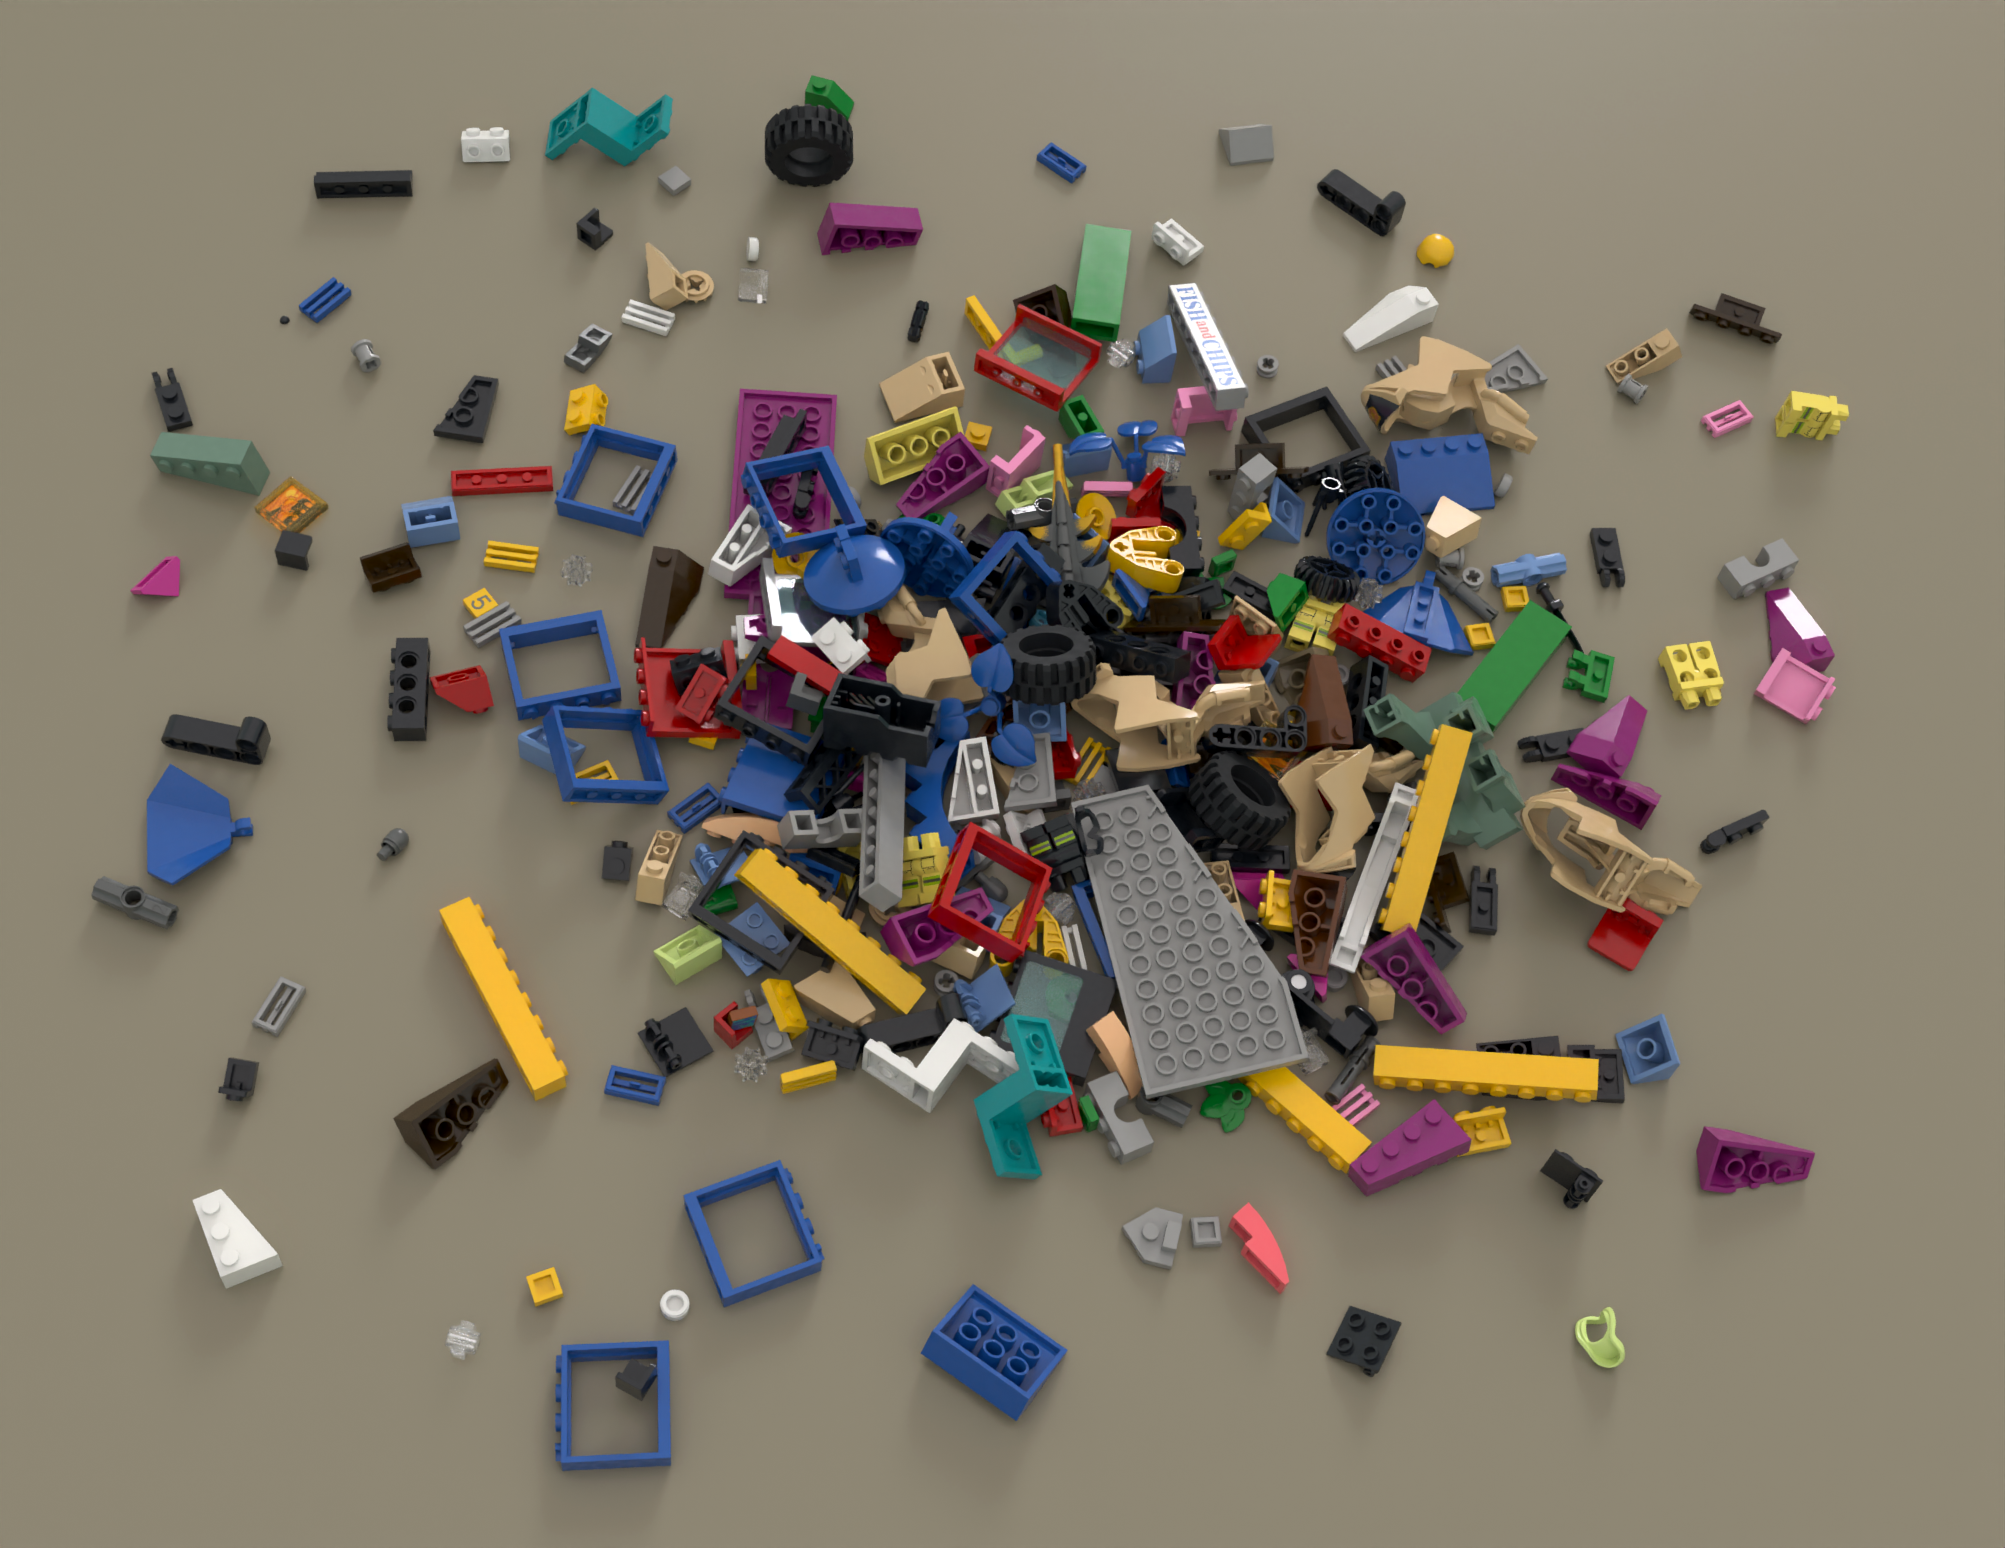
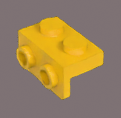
(585, 407)
(1246, 527)
(1275, 906)
(785, 1007)
(1484, 1128)

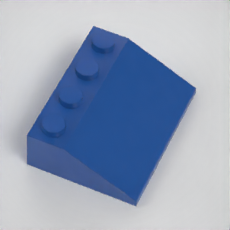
(1442, 467)
(993, 1351)

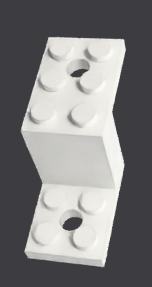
(941, 1065)

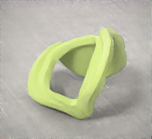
(1607, 1351)

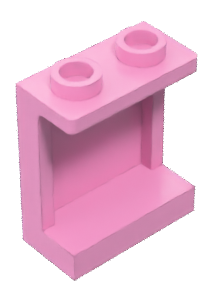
(1195, 406)
(1028, 459)
(1795, 687)

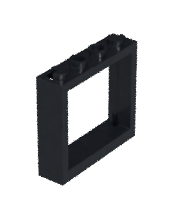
(1257, 423)
(756, 728)
(732, 934)

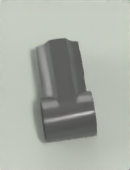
(1165, 1106)

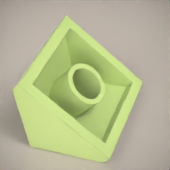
(689, 953)

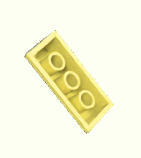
(909, 446)

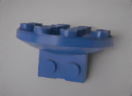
(1376, 534)
(931, 554)
(854, 574)

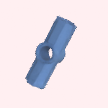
(1528, 570)

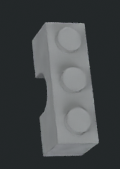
(1250, 484)
(1743, 578)
(803, 831)
(1125, 1139)

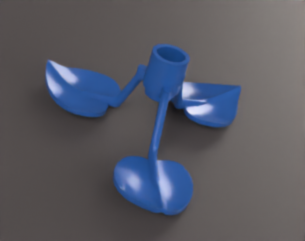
(1134, 463)
(991, 670)

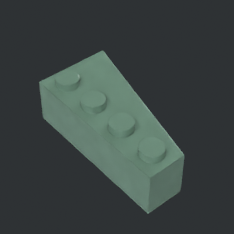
(212, 460)

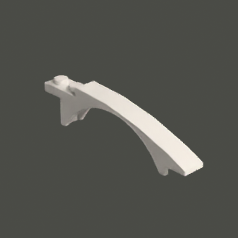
(1373, 879)

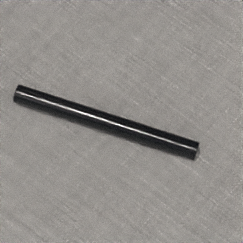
(847, 913)

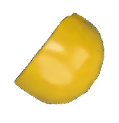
(1435, 250)

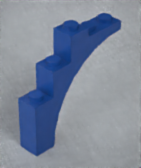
(926, 801)

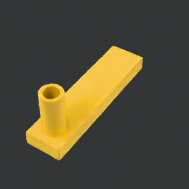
(981, 321)

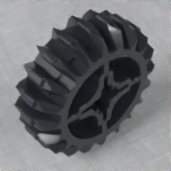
(1365, 473)
(1328, 579)

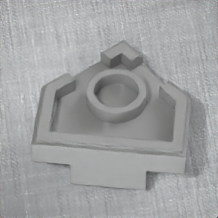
(1155, 1236)

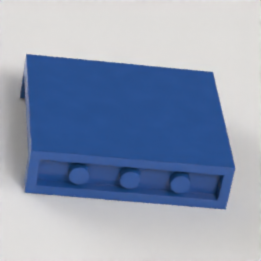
(764, 777)

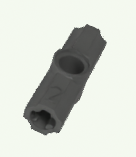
(1034, 516)
(121, 896)

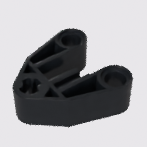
(1075, 602)

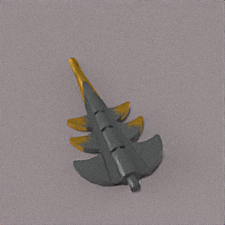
(1064, 531)

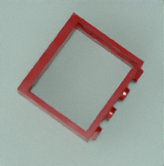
(1011, 858)

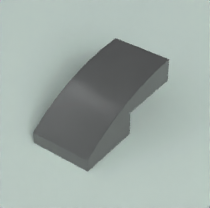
(588, 349)

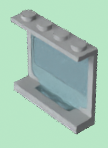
(792, 612)

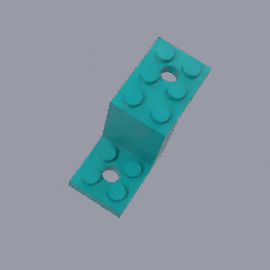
(609, 127)
(1022, 1097)

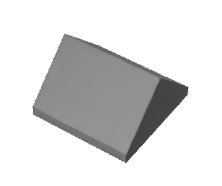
(1248, 144)

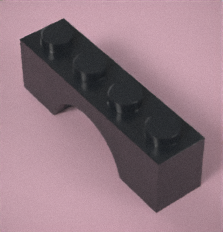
(1178, 508)

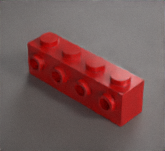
(1372, 637)

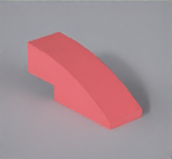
(1260, 1246)

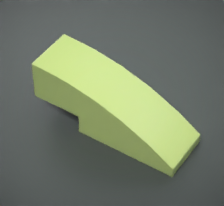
(1028, 492)

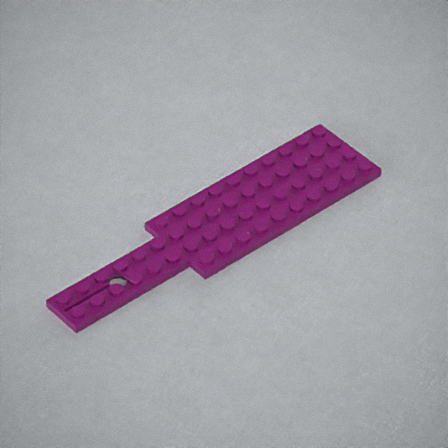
(757, 420)

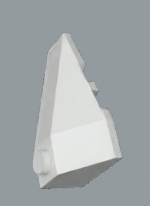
(1392, 316)

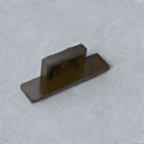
(1737, 315)
(1271, 451)
(1174, 614)
(1446, 888)

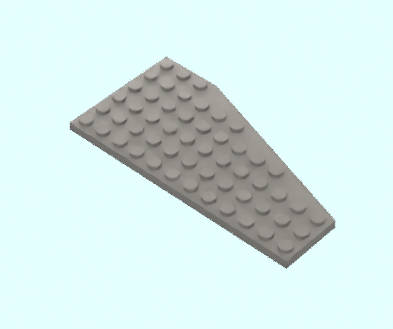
(1183, 959)

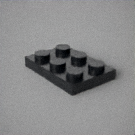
(1437, 941)

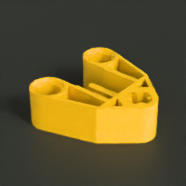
(1144, 558)
(1052, 940)

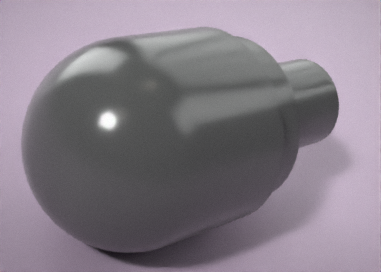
(393, 843)
(992, 887)

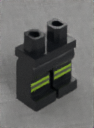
(1059, 847)

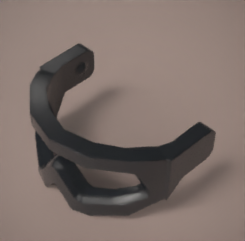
(1081, 813)

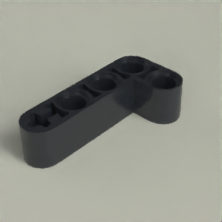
(1362, 204)
(1253, 737)
(219, 740)
(917, 1028)

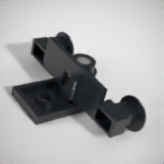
(1339, 1035)

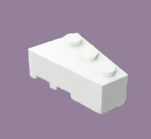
(742, 548)
(973, 784)
(233, 1241)

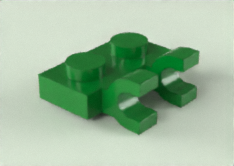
(1597, 674)

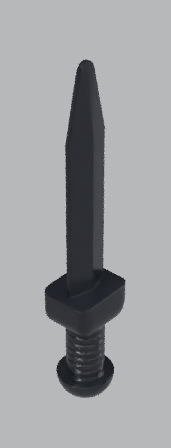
(1555, 607)

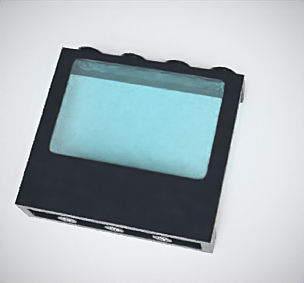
(1067, 998)

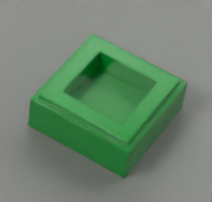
(1222, 563)
(1088, 1114)

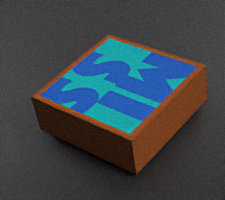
(742, 1018)

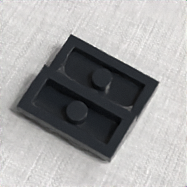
(1609, 1071)

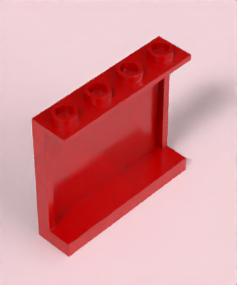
(661, 697)

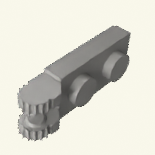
(773, 1041)

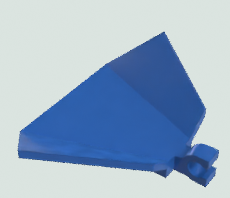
(1423, 615)
(187, 826)

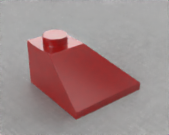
(465, 689)

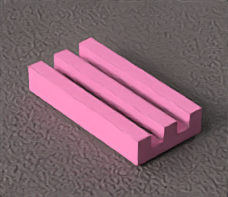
(1708, 419)
(1107, 488)
(1366, 1097)

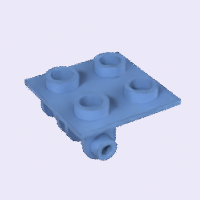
(707, 862)
(758, 926)
(985, 998)

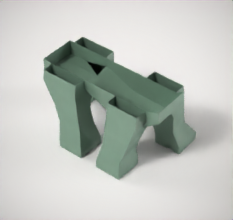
(1485, 791)

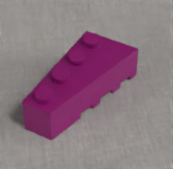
(868, 227)
(1189, 689)
(1413, 972)
(1415, 1145)

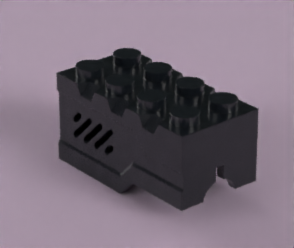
(880, 720)

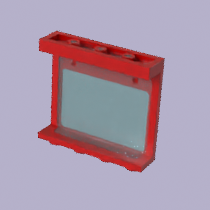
(1039, 359)

